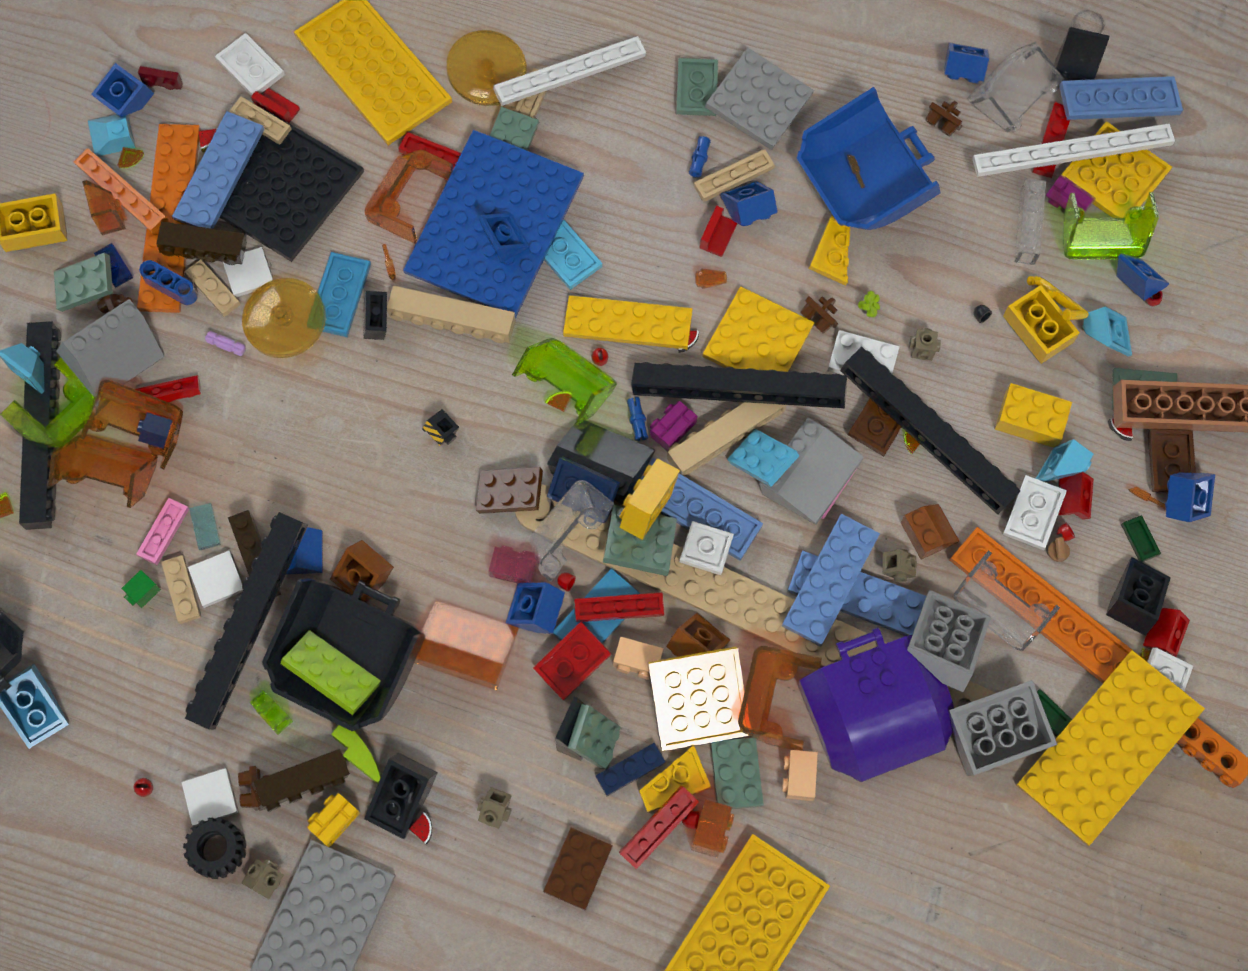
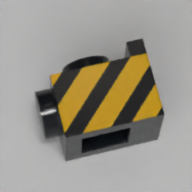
(441, 428)

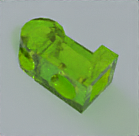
(271, 712)

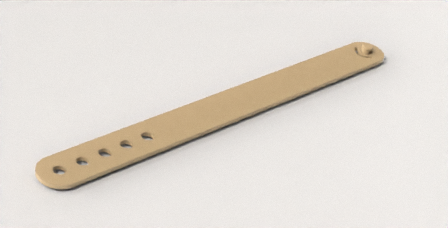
(725, 597)

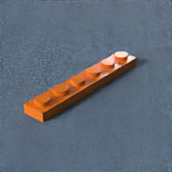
(121, 190)

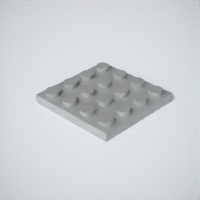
(759, 98)

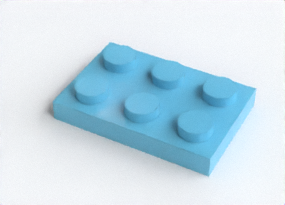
(571, 257)
(763, 457)

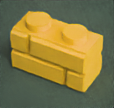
(333, 819)

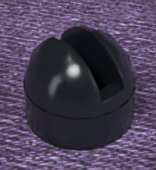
(982, 313)

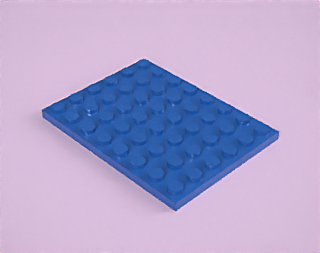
(486, 181)

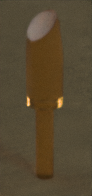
(855, 169)
(389, 264)
(1145, 496)

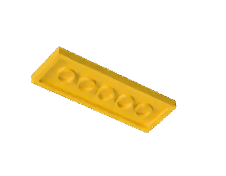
(628, 322)

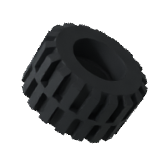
(198, 839)

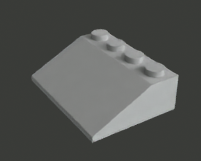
(111, 348)
(817, 473)
(948, 639)
(1001, 728)

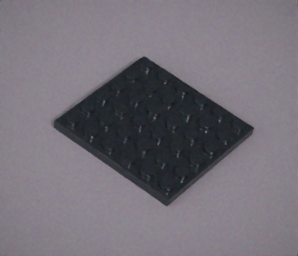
(289, 191)

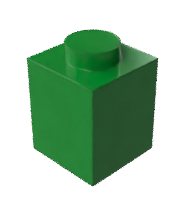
(140, 589)

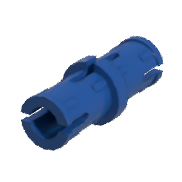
(699, 156)
(637, 419)

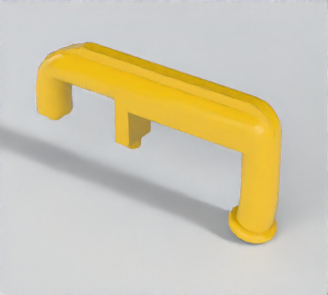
(1073, 310)

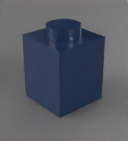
(154, 430)

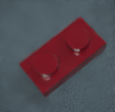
(158, 77)

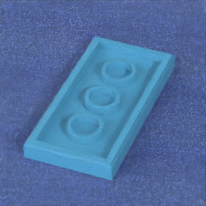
(342, 290)
(609, 585)

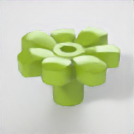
(870, 304)

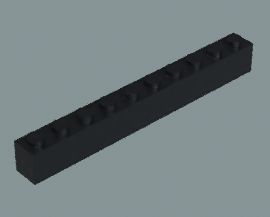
(739, 385)
(930, 430)
(35, 493)
(246, 621)

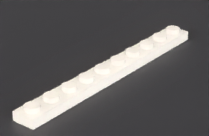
(1073, 150)

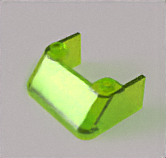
(1108, 236)
(569, 372)
(65, 424)

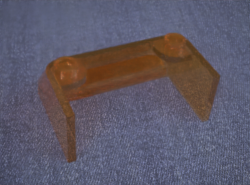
(384, 209)
(123, 409)
(105, 463)
(766, 667)

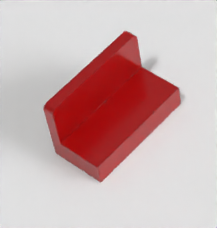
(276, 104)
(717, 233)
(1078, 495)
(1168, 631)

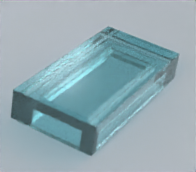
(205, 526)

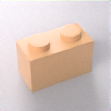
(634, 657)
(801, 775)

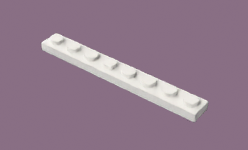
(569, 71)

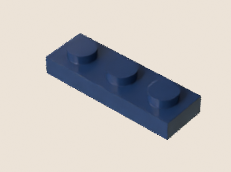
(630, 769)

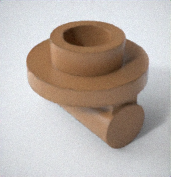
(1058, 550)

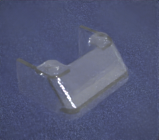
(1010, 615)

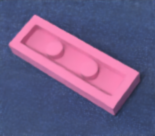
(162, 531)

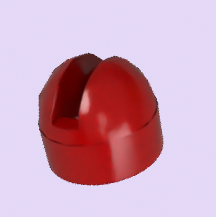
(1157, 298)
(595, 358)
(1066, 531)
(566, 581)
(143, 792)
(692, 820)

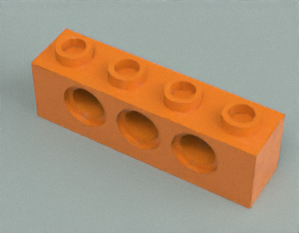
(1219, 748)

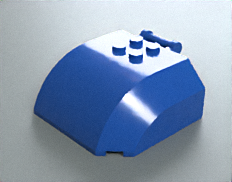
(887, 166)

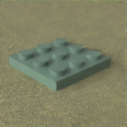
(646, 555)

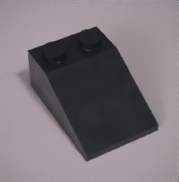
(1080, 54)
(1139, 596)
(565, 731)
(400, 795)

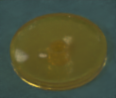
(482, 61)
(283, 318)

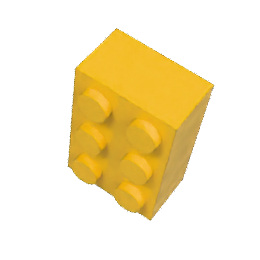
(32, 222)
(1040, 324)
(1033, 415)
(649, 498)

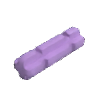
(225, 343)

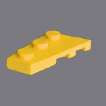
(832, 252)
(683, 771)

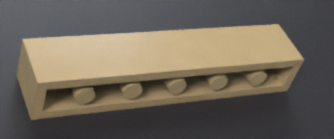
(451, 314)
(721, 435)

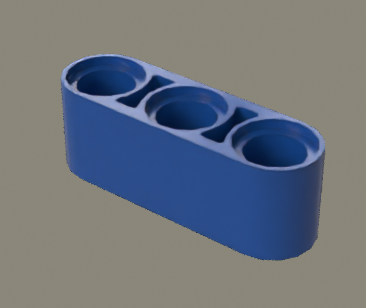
(174, 289)

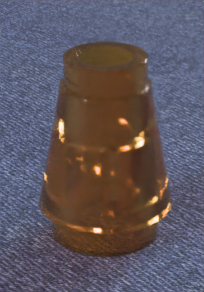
(708, 278)

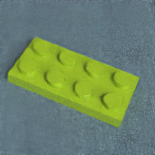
(330, 672)

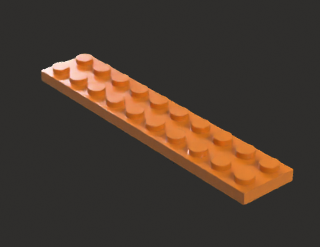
(172, 172)
(1069, 628)

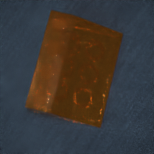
(466, 645)

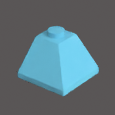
(111, 134)
(1109, 329)
(25, 364)
(1065, 461)

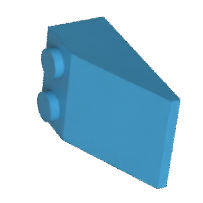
(32, 707)

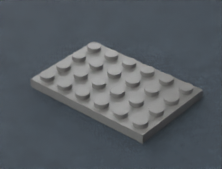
(324, 914)

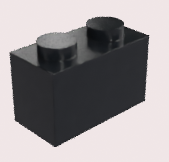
(375, 315)

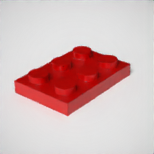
(572, 661)

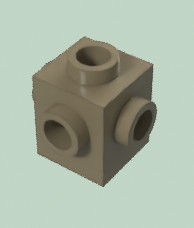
(924, 344)
(899, 565)
(494, 808)
(263, 878)

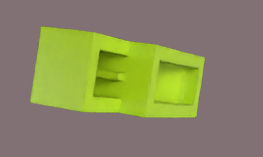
(357, 752)

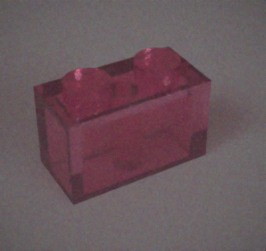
(513, 565)

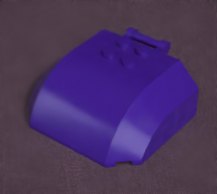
(877, 708)

